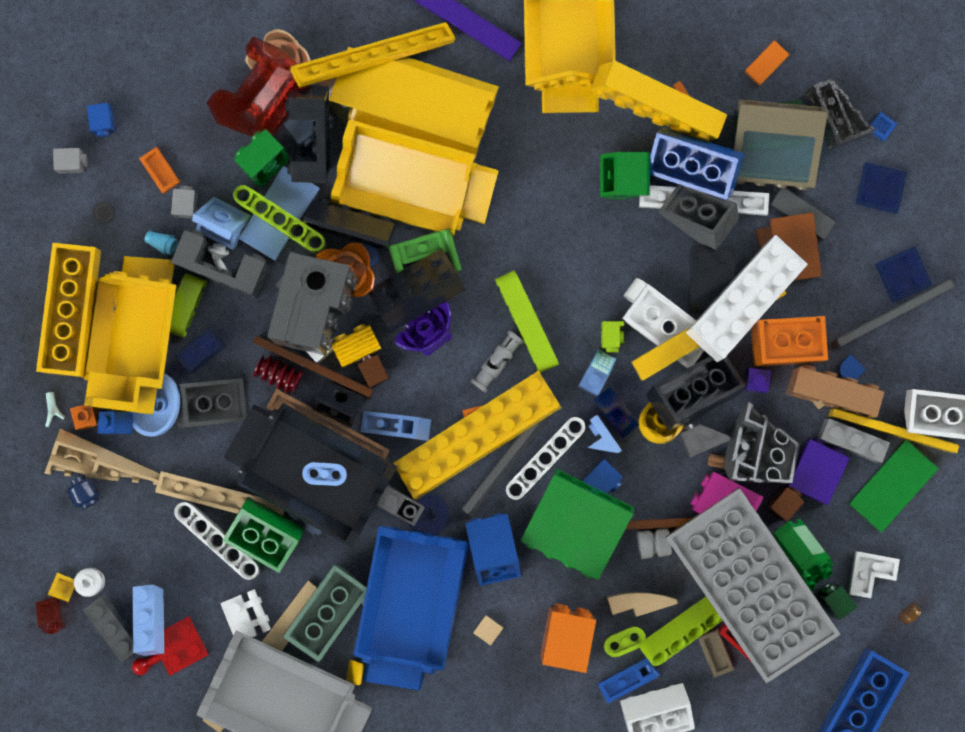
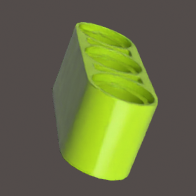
(185, 301)

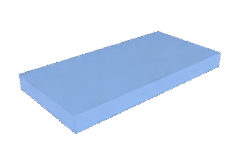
(291, 197)

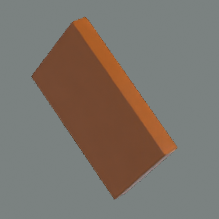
(800, 235)

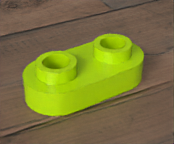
(624, 642)

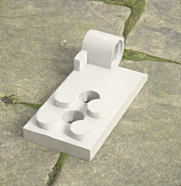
(651, 311)

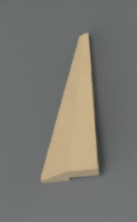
(81, 456)

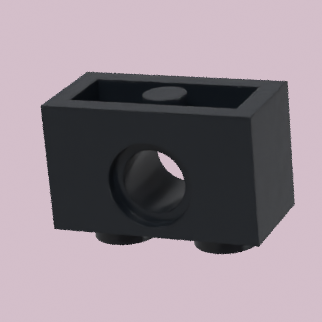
(343, 412)

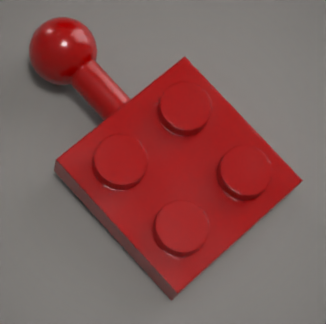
(181, 648)

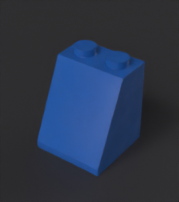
(493, 549)

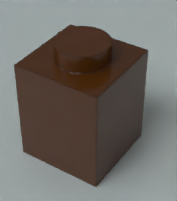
(373, 370)

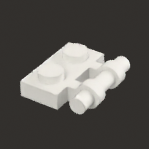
(238, 615)

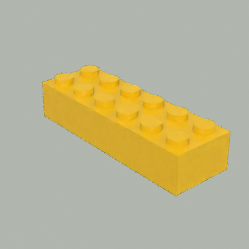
(657, 101)
(68, 309)

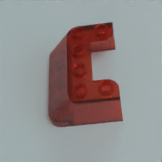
(262, 95)

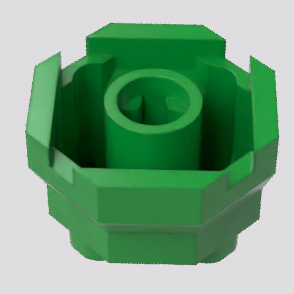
(804, 552)

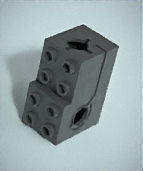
(309, 301)

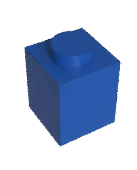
(101, 119)
(115, 422)

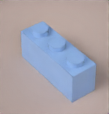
(148, 620)

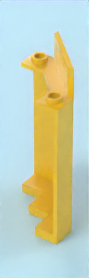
(419, 102)
(411, 179)

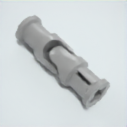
(501, 355)

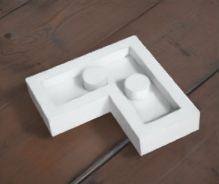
(866, 568)

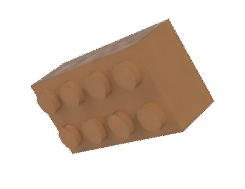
(835, 392)

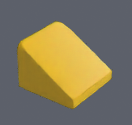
(355, 671)

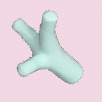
(52, 408)

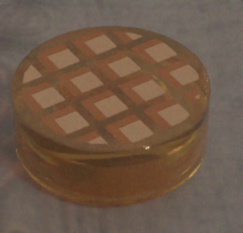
(910, 613)

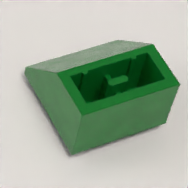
(624, 175)

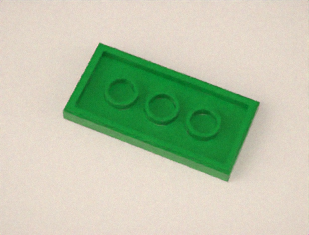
(893, 486)

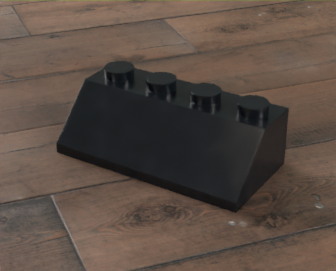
(349, 224)

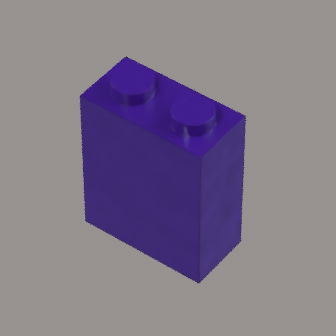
(818, 470)

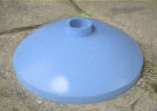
(165, 411)

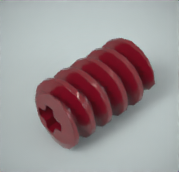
(277, 374)

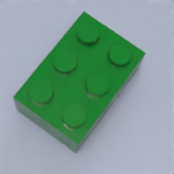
(262, 158)
(263, 534)

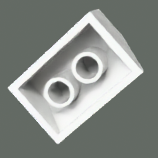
(935, 413)
(659, 711)

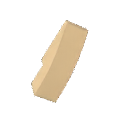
(639, 601)

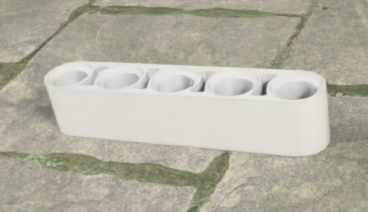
(555, 454)
(207, 538)

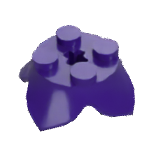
(427, 331)

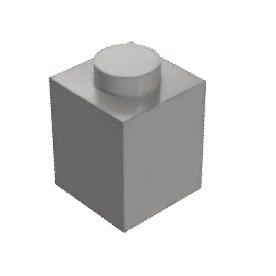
(69, 160)
(184, 202)

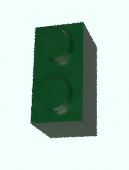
(835, 600)

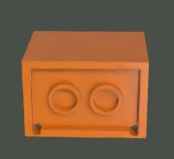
(789, 341)
(568, 638)

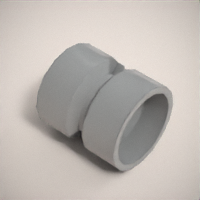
(653, 543)

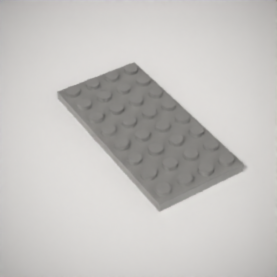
(752, 585)

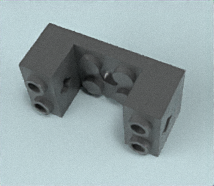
(191, 255)

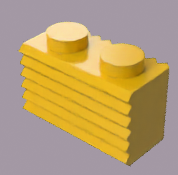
(356, 345)

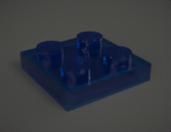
(881, 188)
(903, 274)

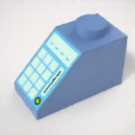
(597, 372)

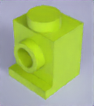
(611, 336)

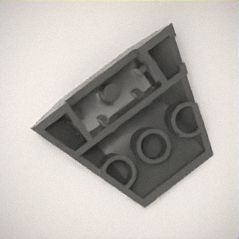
(759, 450)

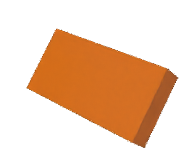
(767, 63)
(159, 170)

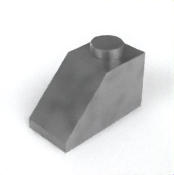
(700, 438)

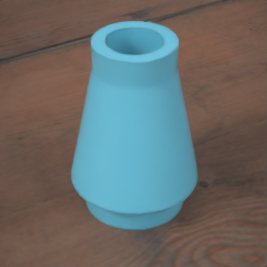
(162, 242)

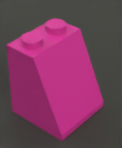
(717, 487)

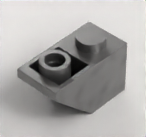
(400, 505)

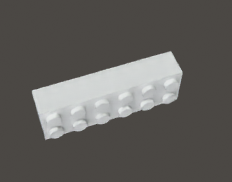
(746, 298)

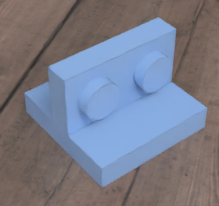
(221, 222)

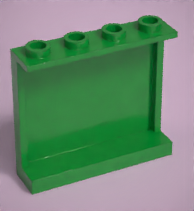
(577, 524)

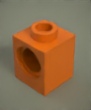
(84, 417)

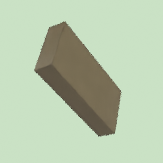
(715, 653)

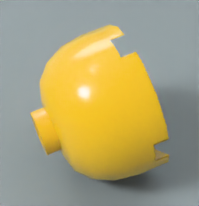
(653, 427)

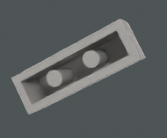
(853, 440)

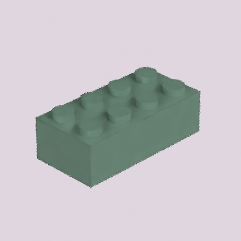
(326, 612)

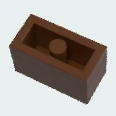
(784, 503)

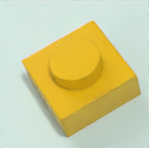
(62, 587)

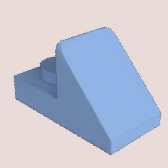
(606, 442)

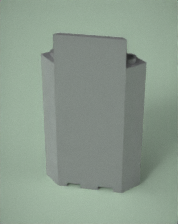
(275, 692)

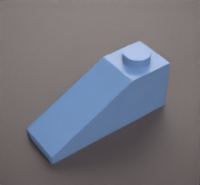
(396, 425)

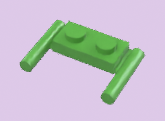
(423, 246)

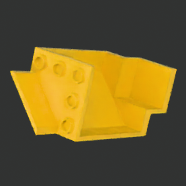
(565, 49)
(131, 349)

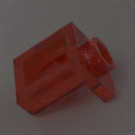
(49, 616)

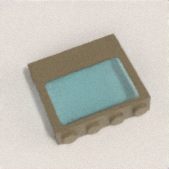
(779, 143)

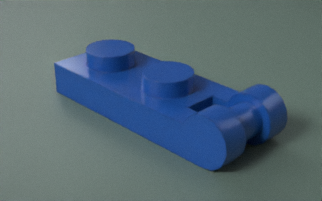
(627, 680)

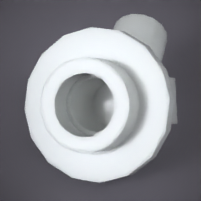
(218, 251)

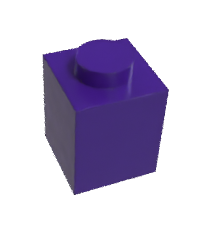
(757, 380)

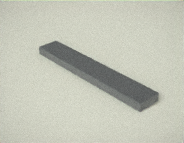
(893, 313)
(503, 467)

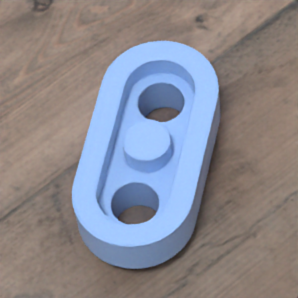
(324, 474)

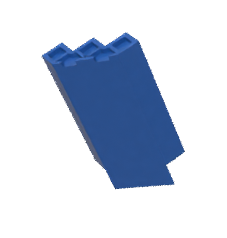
(409, 606)

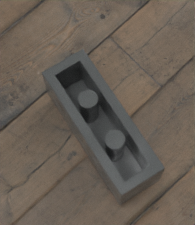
(111, 627)

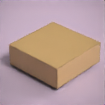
(488, 630)

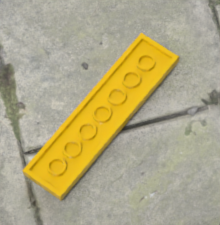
(477, 435)

